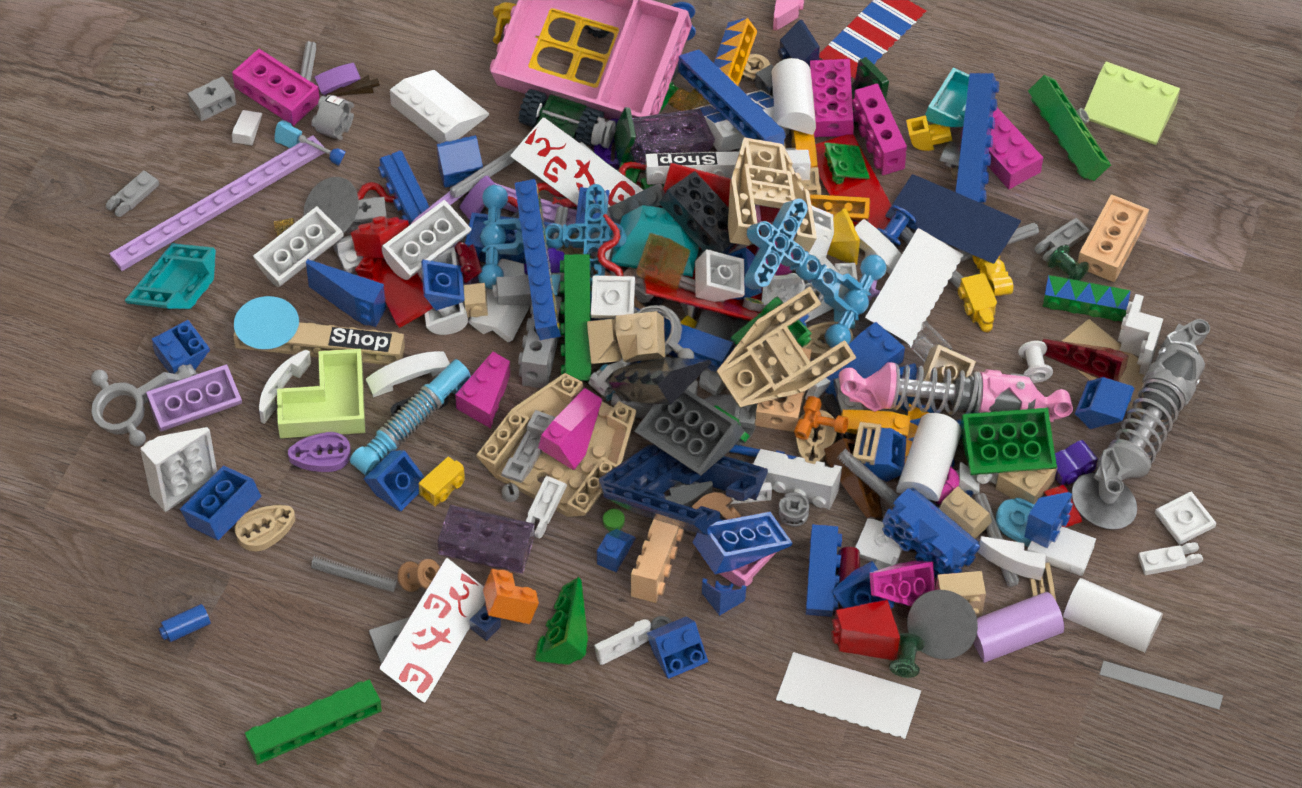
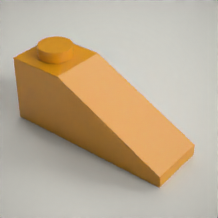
(886, 418)

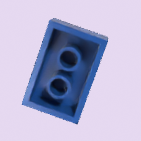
(220, 502)

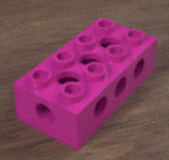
(276, 87)
(837, 118)
(879, 130)

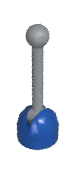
(335, 155)

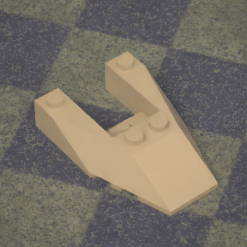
(765, 178)
(771, 362)

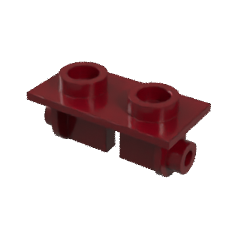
(468, 261)

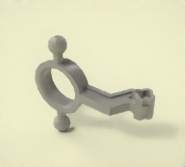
(600, 379)
(108, 392)

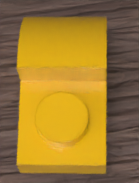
(925, 136)

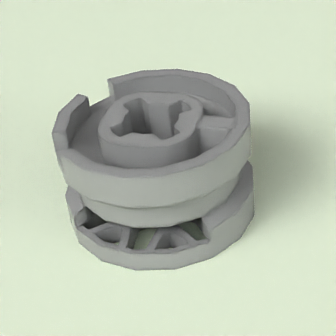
(603, 132)
(794, 508)

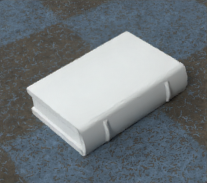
(1069, 552)

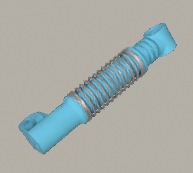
(426, 400)

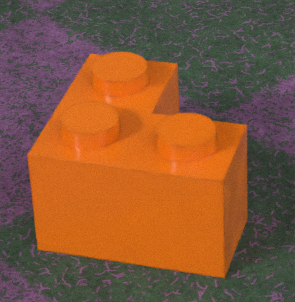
(507, 600)

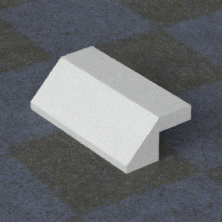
(502, 318)

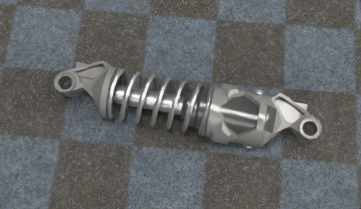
(1165, 392)

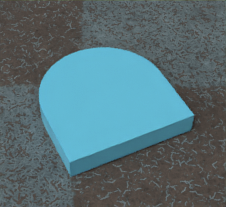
(1013, 518)

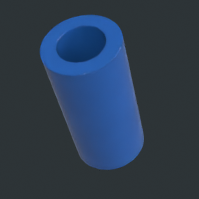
(184, 623)

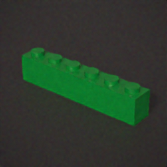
(1069, 128)
(577, 314)
(313, 721)

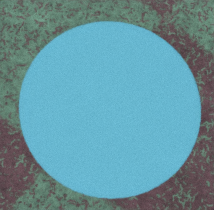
(266, 322)

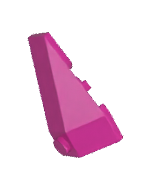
(572, 429)
(903, 581)

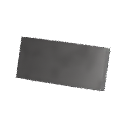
(951, 154)

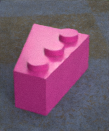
(484, 390)

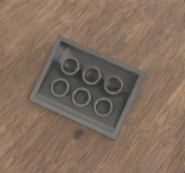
(691, 431)

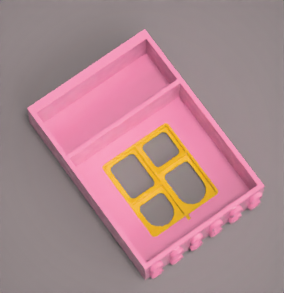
(633, 71)

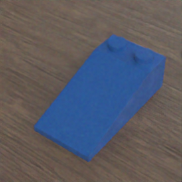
(352, 294)
(872, 351)
(741, 541)

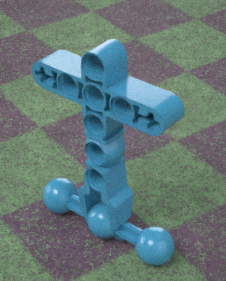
(494, 235)
(760, 274)

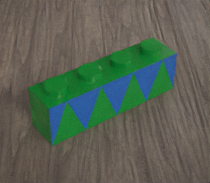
(1086, 298)

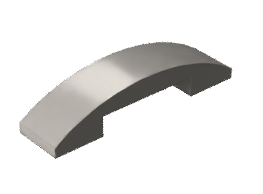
(528, 451)

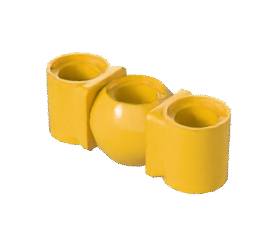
(996, 274)

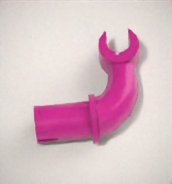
(950, 484)

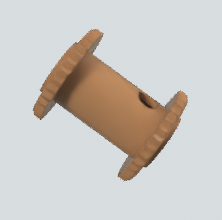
(420, 574)

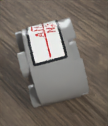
(333, 116)

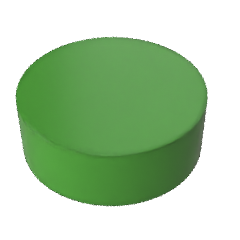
(613, 519)

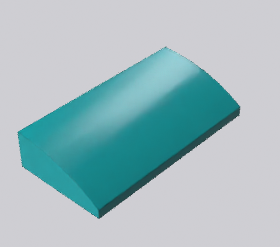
(950, 101)

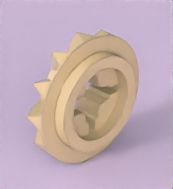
(753, 61)

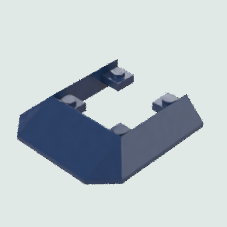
(649, 473)

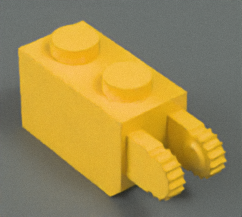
(978, 300)

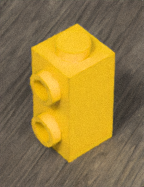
(442, 481)

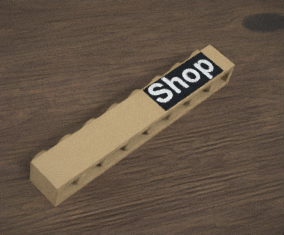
(375, 345)

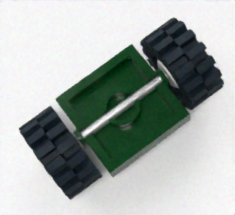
(569, 116)

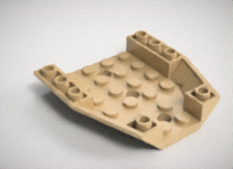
(603, 453)

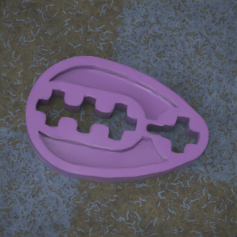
(321, 463)

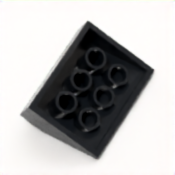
(657, 379)

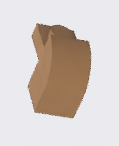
(718, 502)

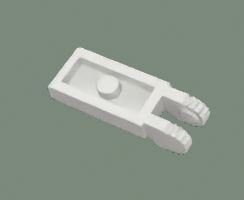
(545, 504)
(1169, 558)
(622, 642)

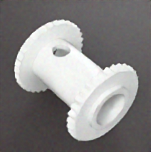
(1033, 353)

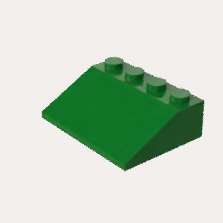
(1008, 441)

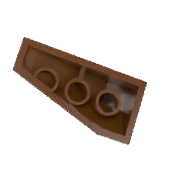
(861, 493)

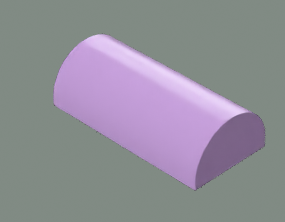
(193, 398)
(1018, 626)

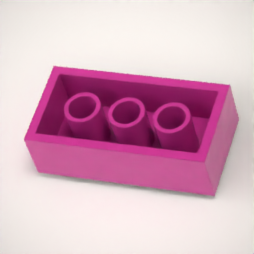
(1012, 154)

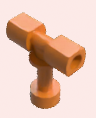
(813, 418)

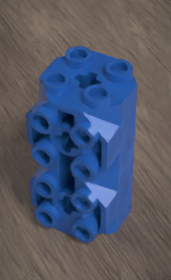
(934, 536)

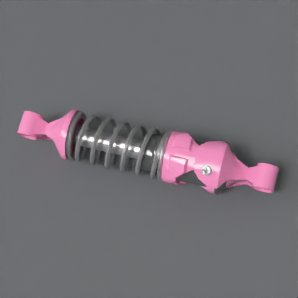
(974, 394)

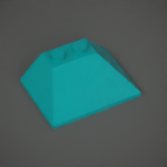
(653, 220)
(176, 278)

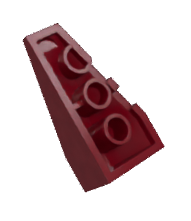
(1089, 359)

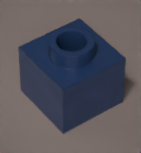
(483, 624)

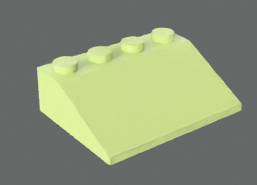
(1131, 103)

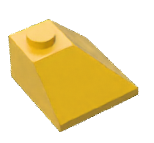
(845, 239)

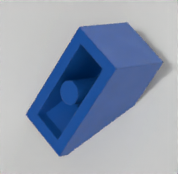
(614, 549)

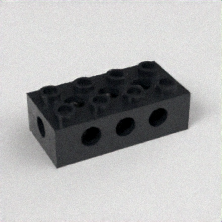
(699, 213)

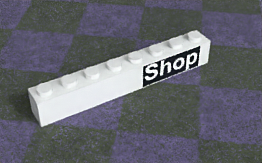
(713, 162)

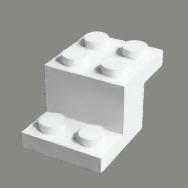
(1140, 333)

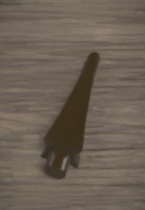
(361, 86)

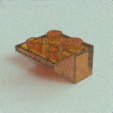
(663, 261)

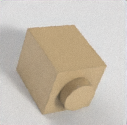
(476, 300)

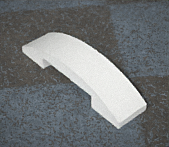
(293, 366)
(406, 369)

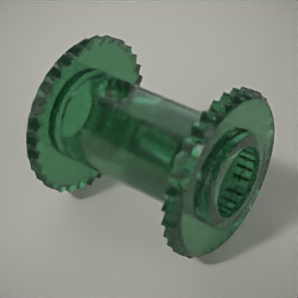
(1067, 264)
(905, 662)

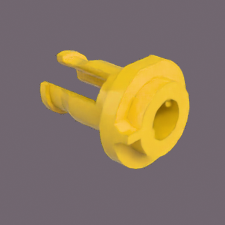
(502, 13)

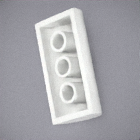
(793, 95)
(424, 240)
(293, 247)
(452, 318)
(930, 455)
(1112, 615)

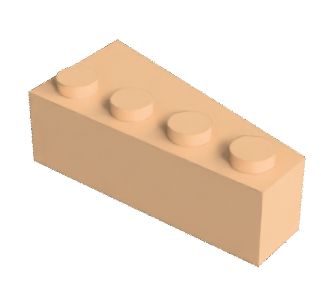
(654, 561)

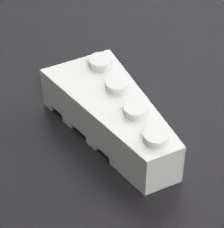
(813, 481)

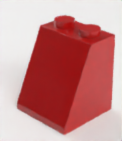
(867, 630)

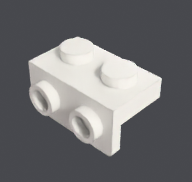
(784, 287)

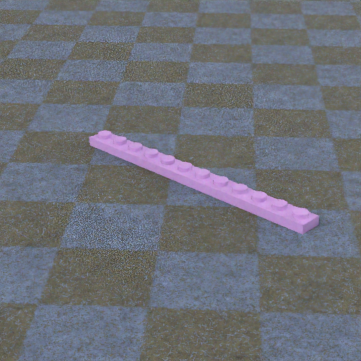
(215, 204)

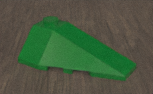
(567, 629)

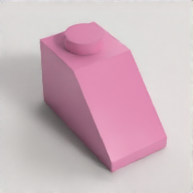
(786, 12)

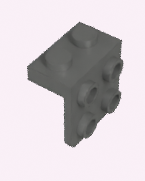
(719, 324)

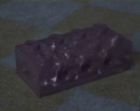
(671, 133)
(486, 538)

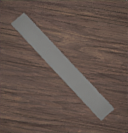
(1161, 685)

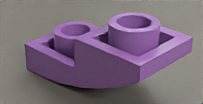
(337, 77)
(473, 201)

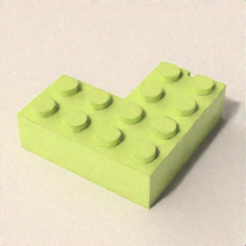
(330, 407)

